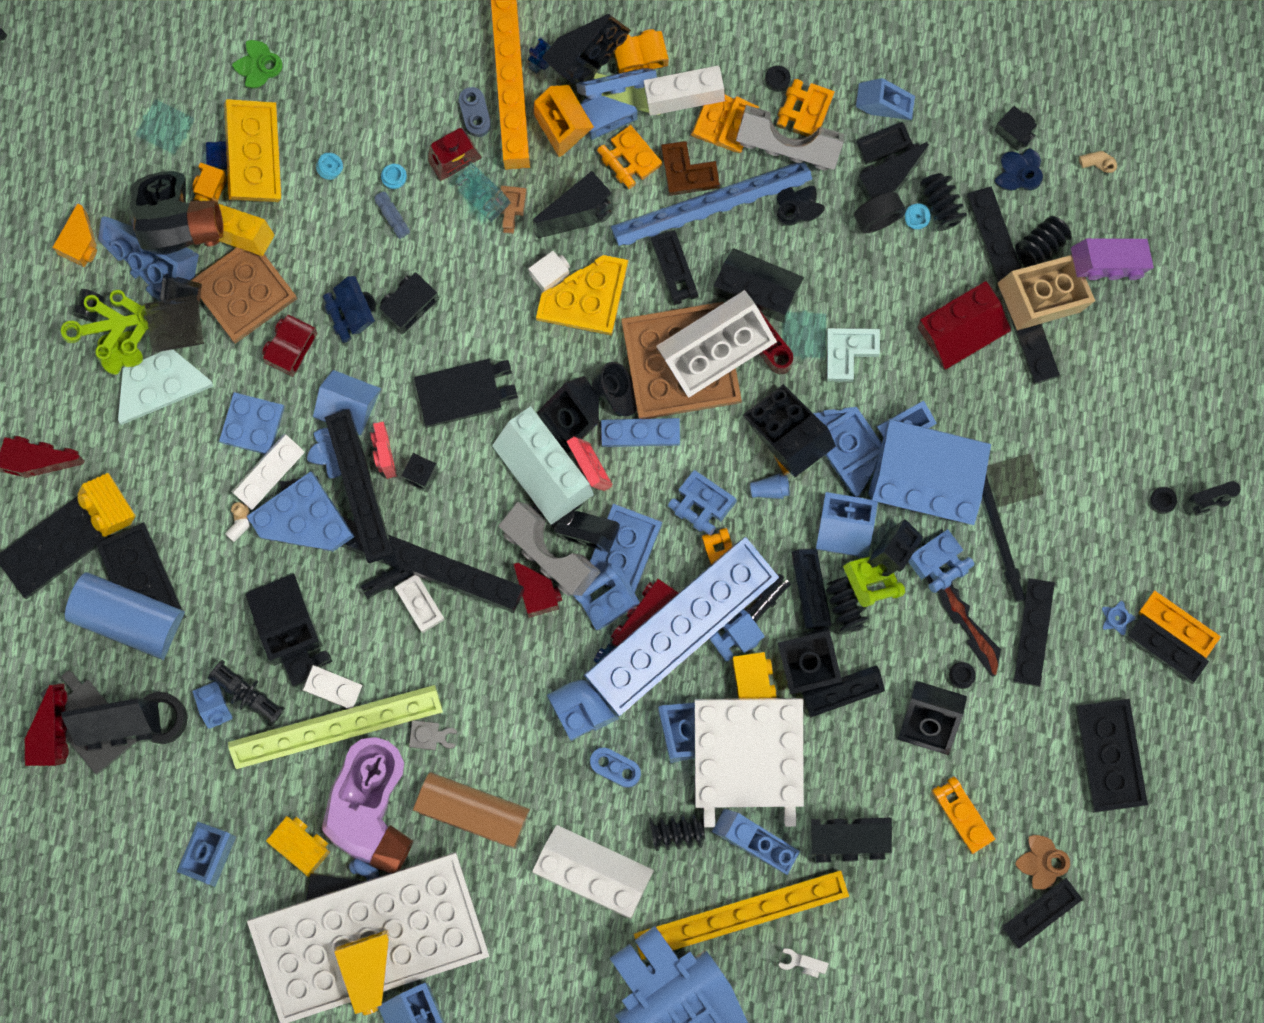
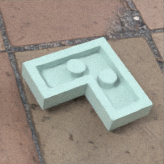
(844, 346)

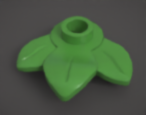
(254, 64)

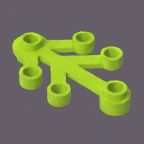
(117, 324)

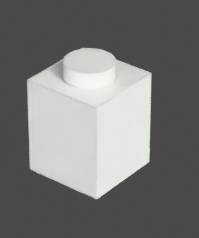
(549, 271)

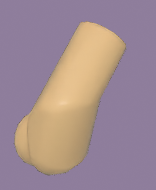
(1100, 160)

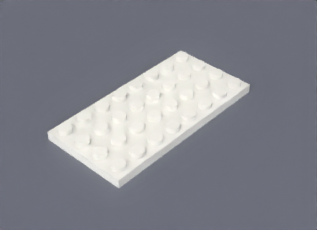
(421, 907)

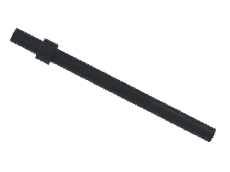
(1012, 573)

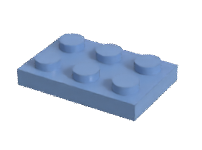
(631, 545)

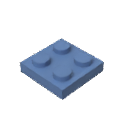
(251, 423)

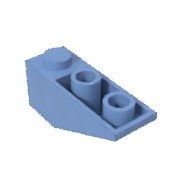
(755, 840)

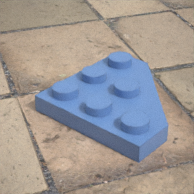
(302, 517)

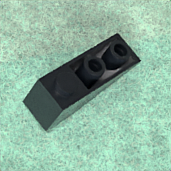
(891, 173)

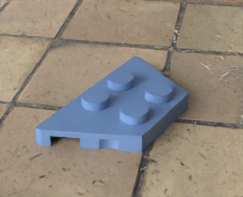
(855, 448)

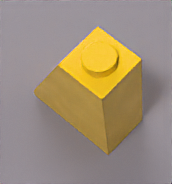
(364, 970)

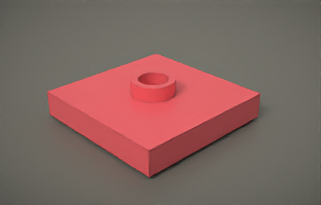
(589, 464)

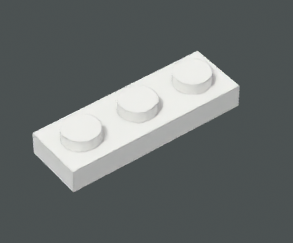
(268, 471)

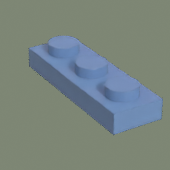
(615, 83)
(640, 432)

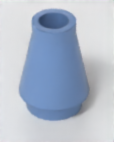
(771, 487)

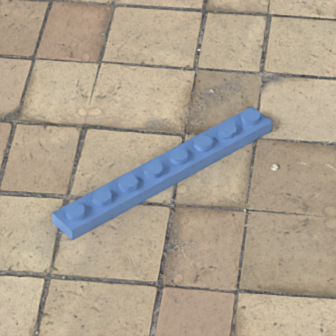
(707, 204)

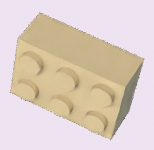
(1045, 292)

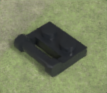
(1219, 495)

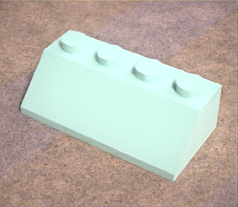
(542, 466)

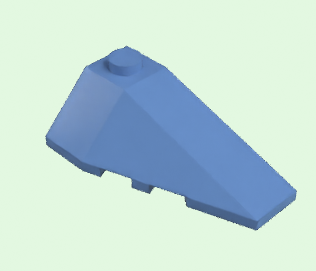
(123, 244)

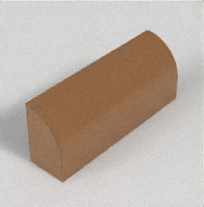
(471, 810)

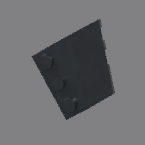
(839, 839)

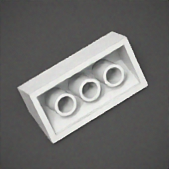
(716, 343)
(593, 871)

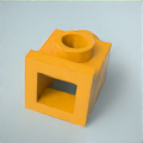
(209, 183)

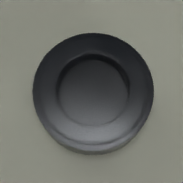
(777, 78)
(1163, 500)

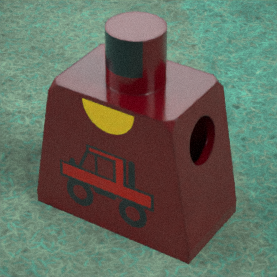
(453, 153)

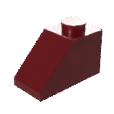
(539, 593)

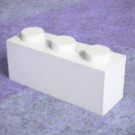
(684, 90)

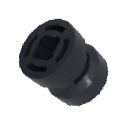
(79, 309)

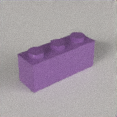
(1112, 258)

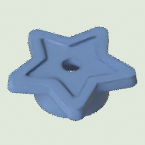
(1118, 610)

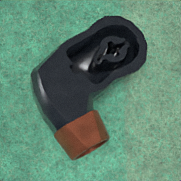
(166, 221)

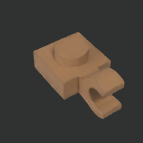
(518, 199)

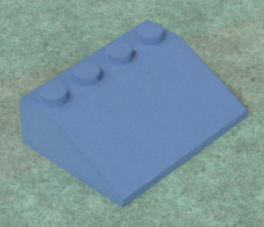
(930, 472)

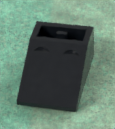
(586, 49)
(790, 430)
(283, 620)

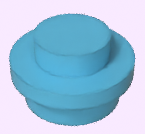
(393, 176)

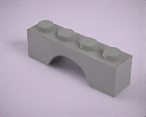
(820, 148)
(526, 529)

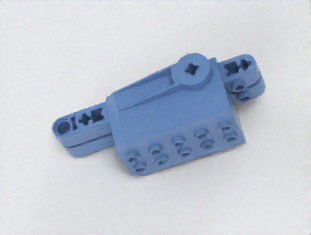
(674, 987)

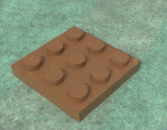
(243, 292)

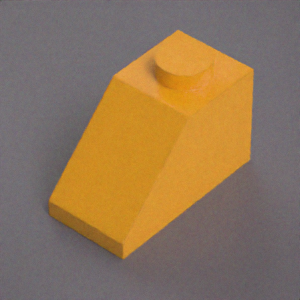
(77, 238)

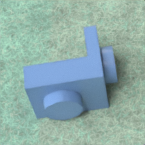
(212, 705)

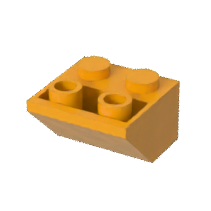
(561, 118)

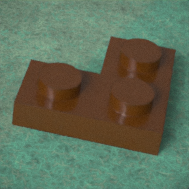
(683, 176)

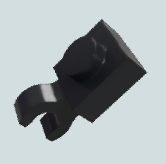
(300, 665)

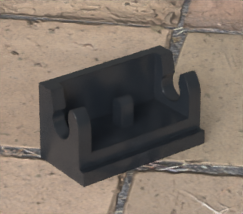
(896, 548)

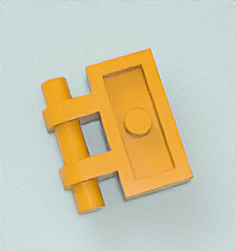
(813, 110)
(635, 152)

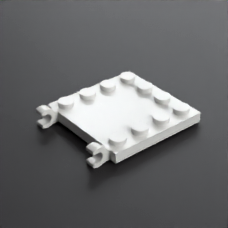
(749, 755)

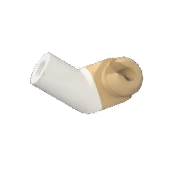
(241, 522)

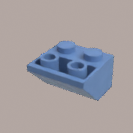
(846, 525)
(412, 1007)

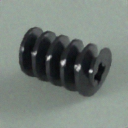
(942, 201)
(1043, 241)
(847, 606)
(677, 832)

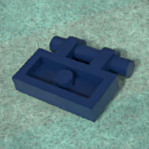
(353, 305)

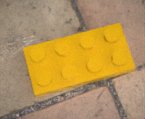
(252, 150)

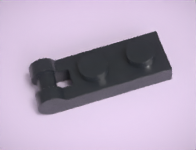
(674, 266)

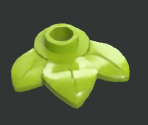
(117, 358)

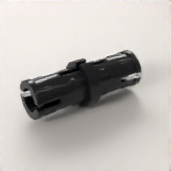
(384, 581)
(768, 598)

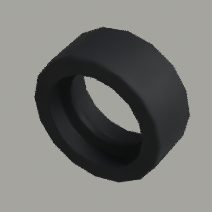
(879, 212)
(181, 719)

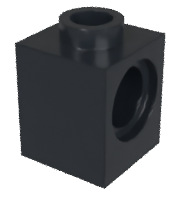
(420, 472)

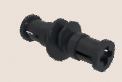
(246, 693)

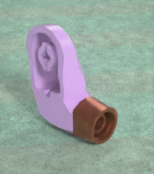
(360, 803)

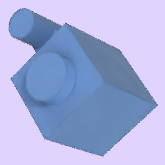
(739, 631)

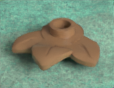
(1038, 862)

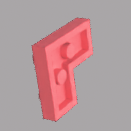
(383, 455)

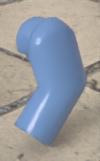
(359, 867)

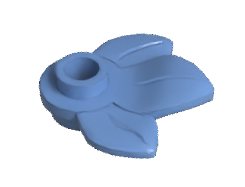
(324, 453)

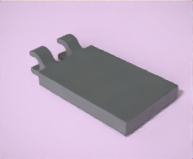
(85, 696)

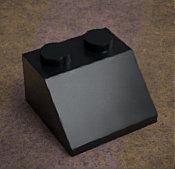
(809, 660)
(932, 717)

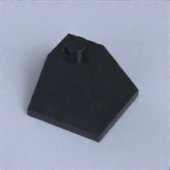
(571, 411)

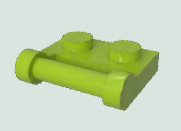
(863, 575)

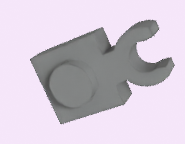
(427, 735)

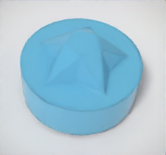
(329, 166)
(917, 216)

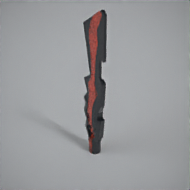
(979, 641)

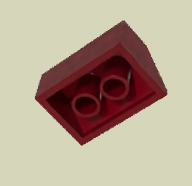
(964, 325)

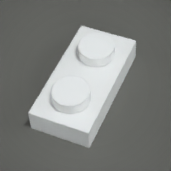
(419, 603)
(331, 687)

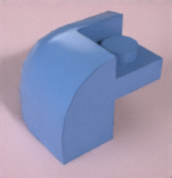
(581, 708)

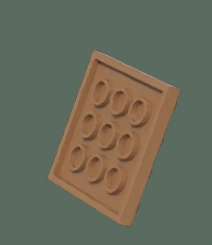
(653, 382)

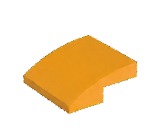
(720, 123)

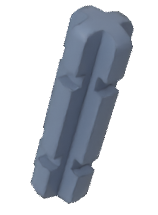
(392, 215)

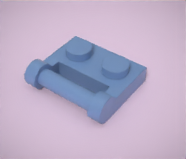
(613, 602)

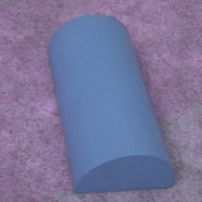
(123, 615)

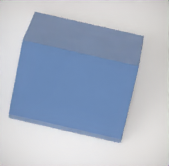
(343, 393)
(678, 730)
(206, 854)

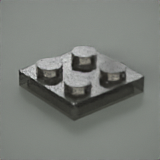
(174, 323)

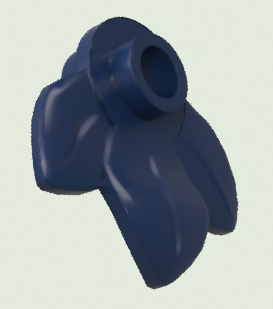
(1016, 169)

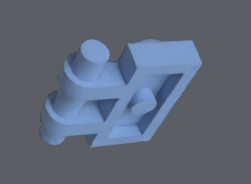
(705, 495)
(934, 555)

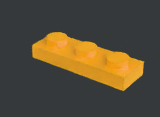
(1179, 624)

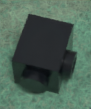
(1017, 128)

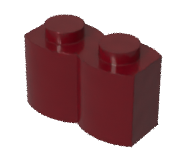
(289, 345)

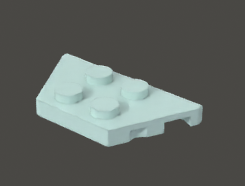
(158, 383)

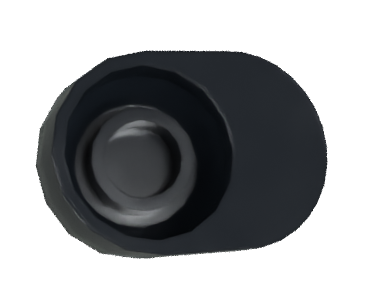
(615, 385)

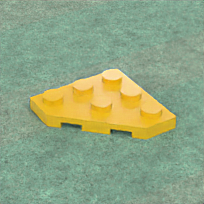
(587, 297)

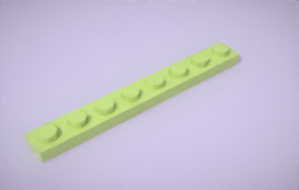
(335, 727)

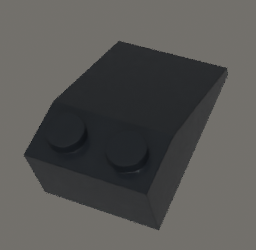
(577, 208)

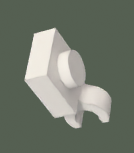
(810, 965)

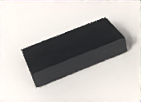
(884, 143)

